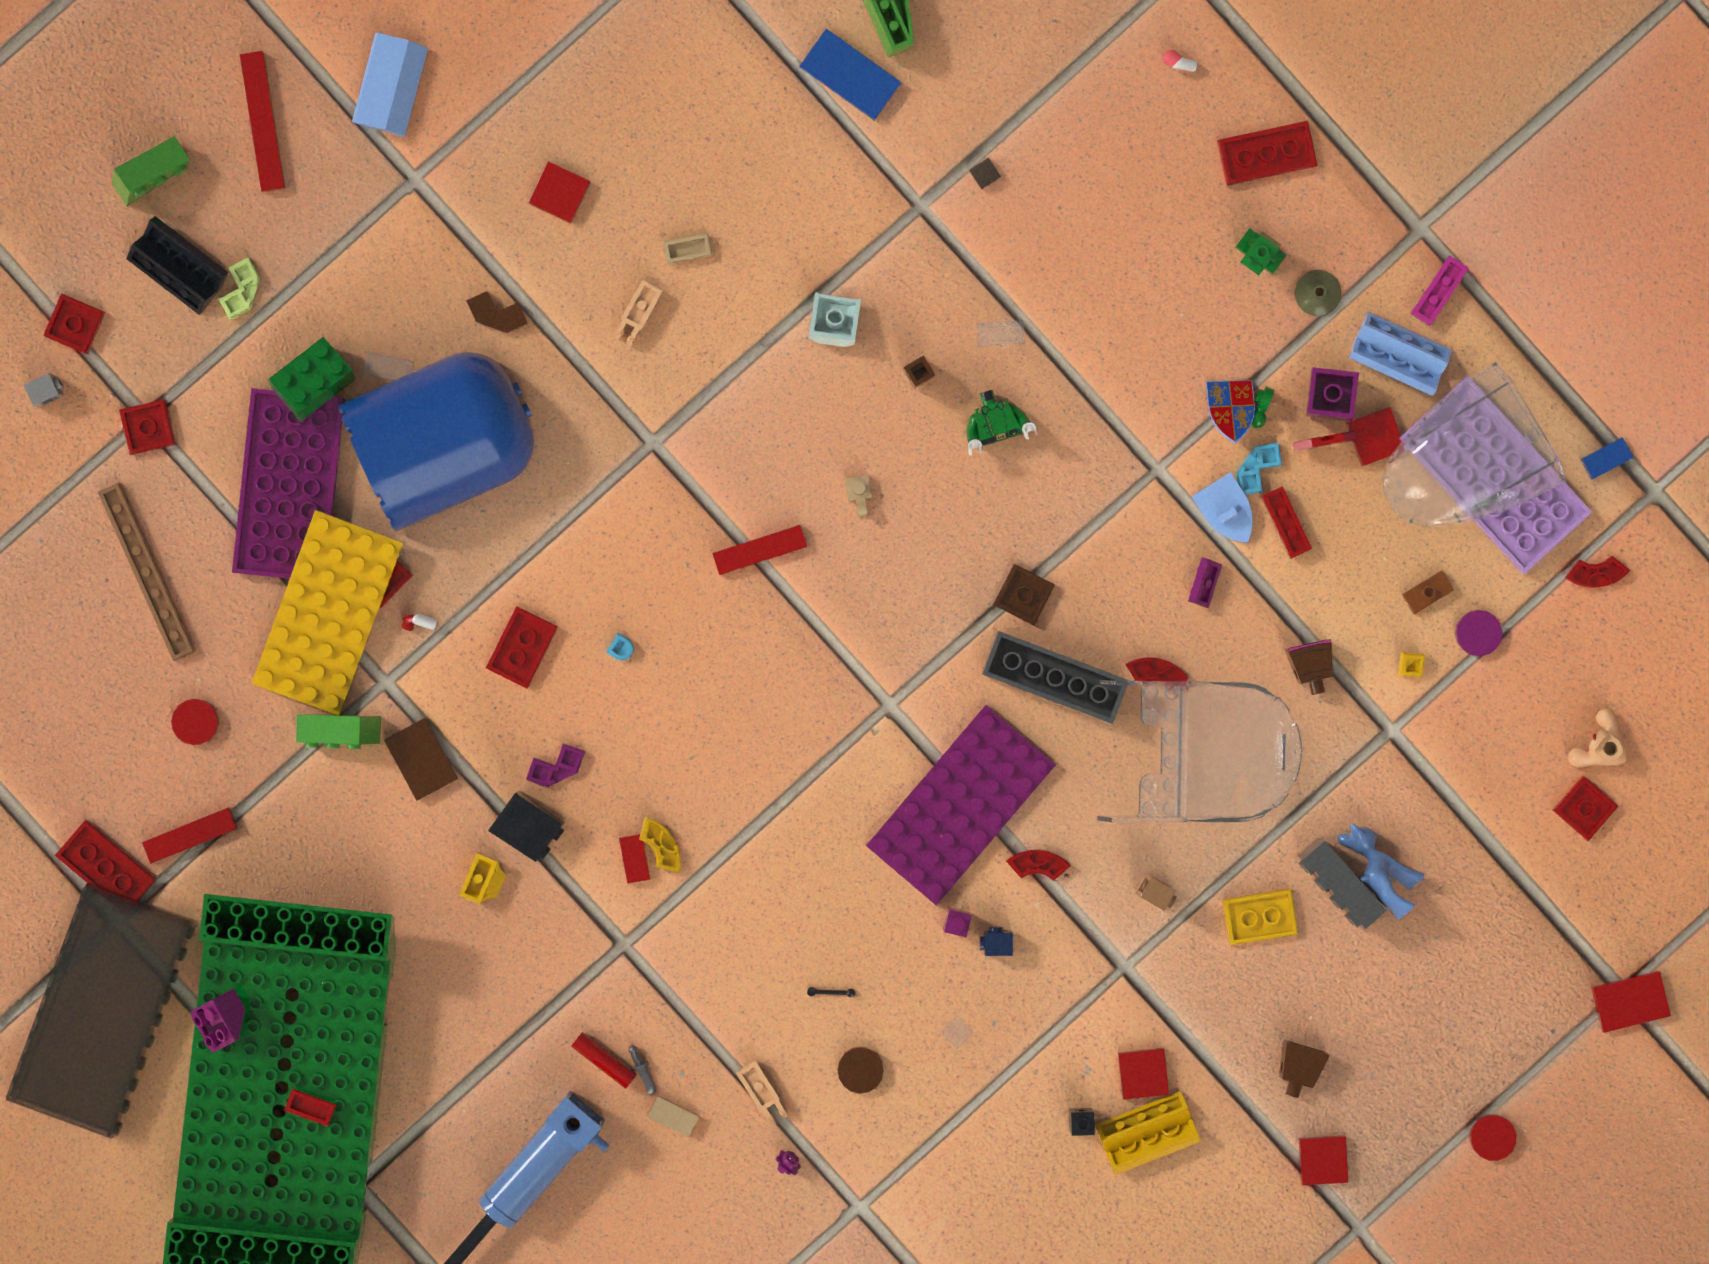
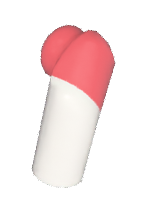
(1177, 61)

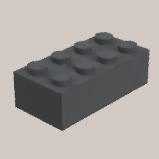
(1339, 880)

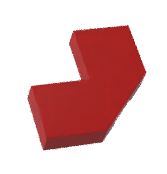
(1325, 440)

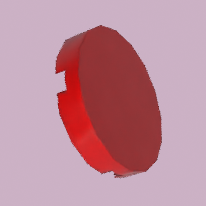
(194, 721)
(1493, 1137)

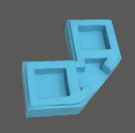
(1259, 458)

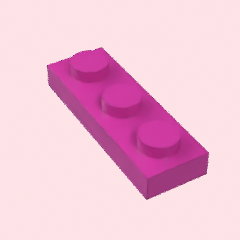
(1439, 290)

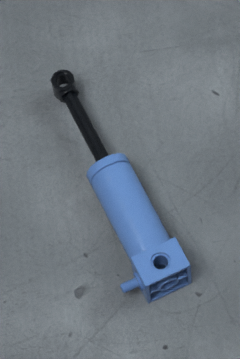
(534, 1169)

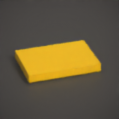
(1260, 916)

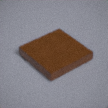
(1024, 594)

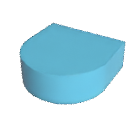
(621, 648)

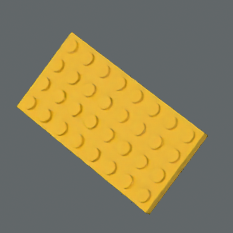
(327, 612)

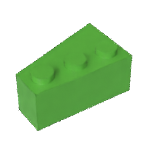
(892, 24)
(149, 170)

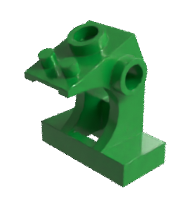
(1260, 252)

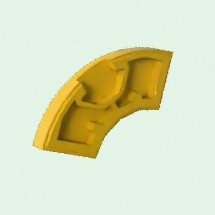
(662, 844)

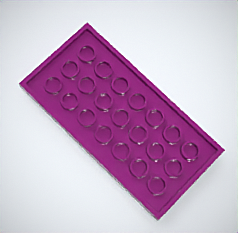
(285, 478)
(960, 805)

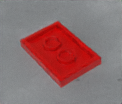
(521, 647)
(1631, 1001)

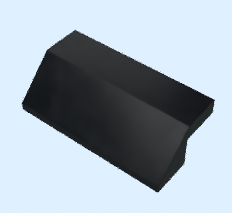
(177, 265)

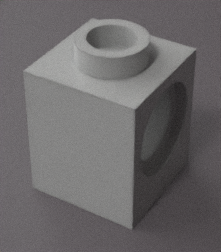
(44, 390)

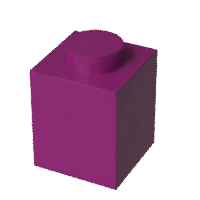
(957, 922)

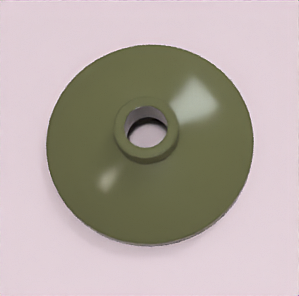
(1307, 298)

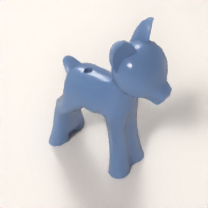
(1380, 868)

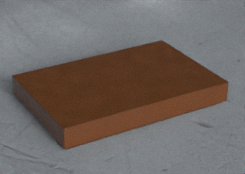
(421, 759)

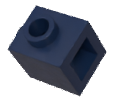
(997, 942)

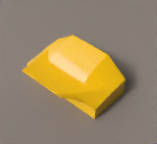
(483, 879)

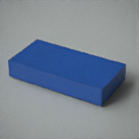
(1606, 458)

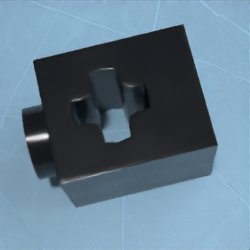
(1081, 1121)

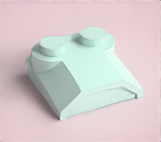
(834, 320)

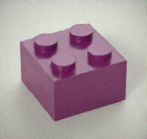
(1332, 394)

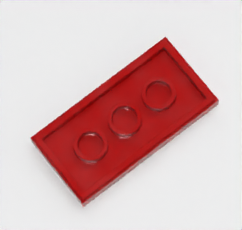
(1267, 153)
(104, 863)

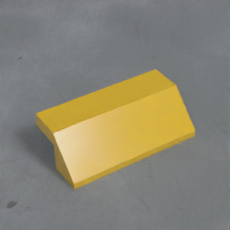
(1147, 1133)

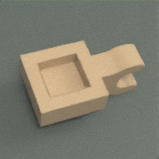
(859, 490)

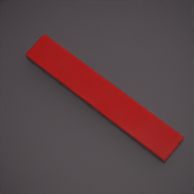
(262, 121)

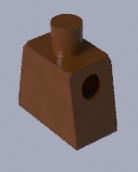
(1300, 1066)

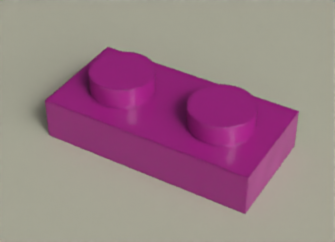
(1205, 582)

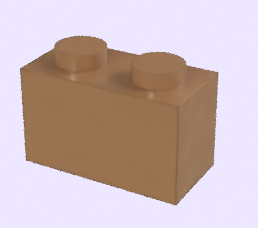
(1156, 893)

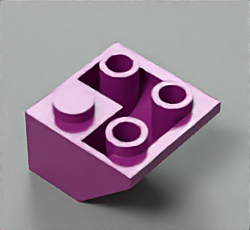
(220, 1020)

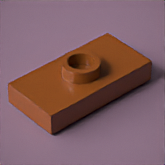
(1427, 592)

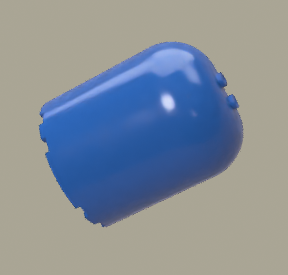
(440, 436)

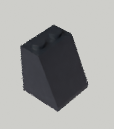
(527, 826)

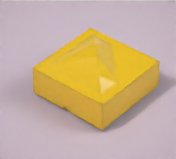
(1411, 664)

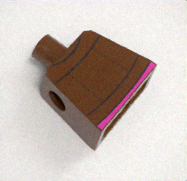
(1312, 663)

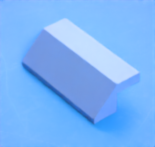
(390, 84)
(1400, 353)

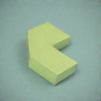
(242, 299)

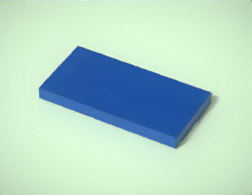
(850, 74)

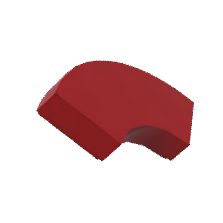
(1597, 574)
(1155, 670)
(1039, 862)

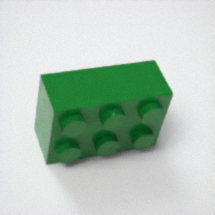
(312, 379)

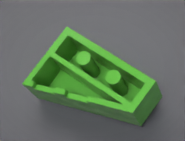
(338, 730)

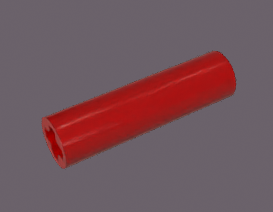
(603, 1060)

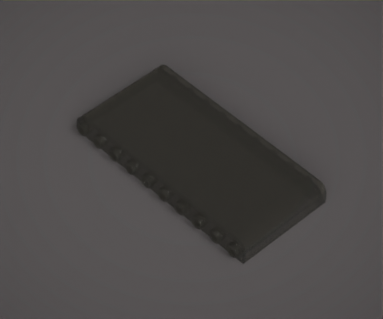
(100, 1010)

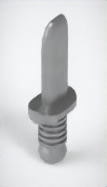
(642, 1069)

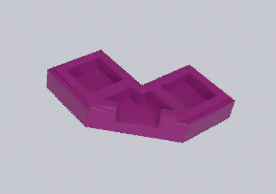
(550, 774)

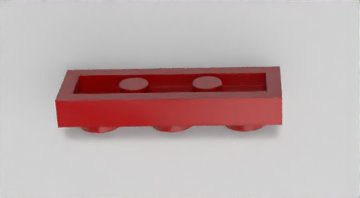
(1286, 522)

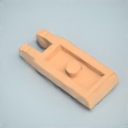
(639, 310)
(761, 1090)

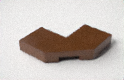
(503, 320)

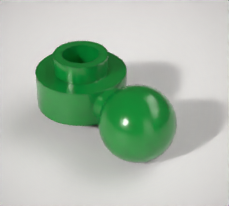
(1263, 399)

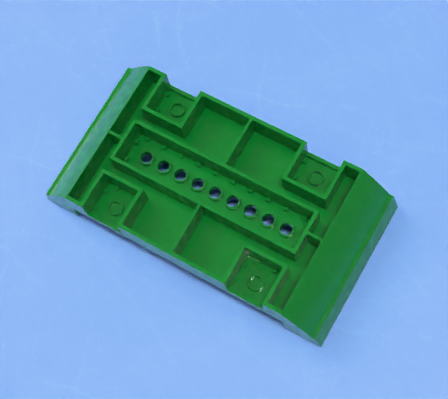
(342, 977)

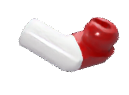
(418, 619)

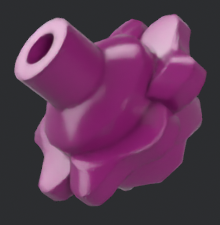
(788, 1162)

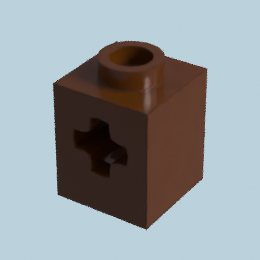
(919, 372)

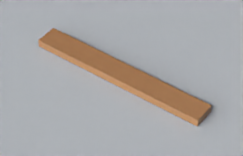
(146, 571)

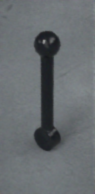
(812, 991)

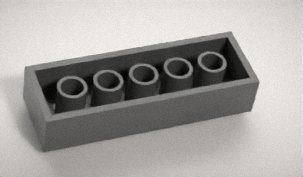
(1053, 677)

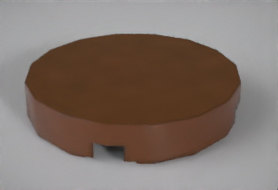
(860, 1070)

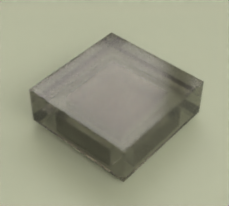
(984, 173)

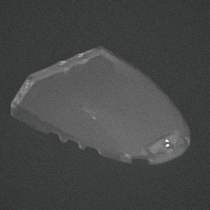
(1471, 456)

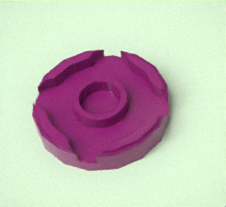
(1478, 633)

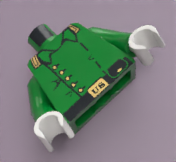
(996, 422)

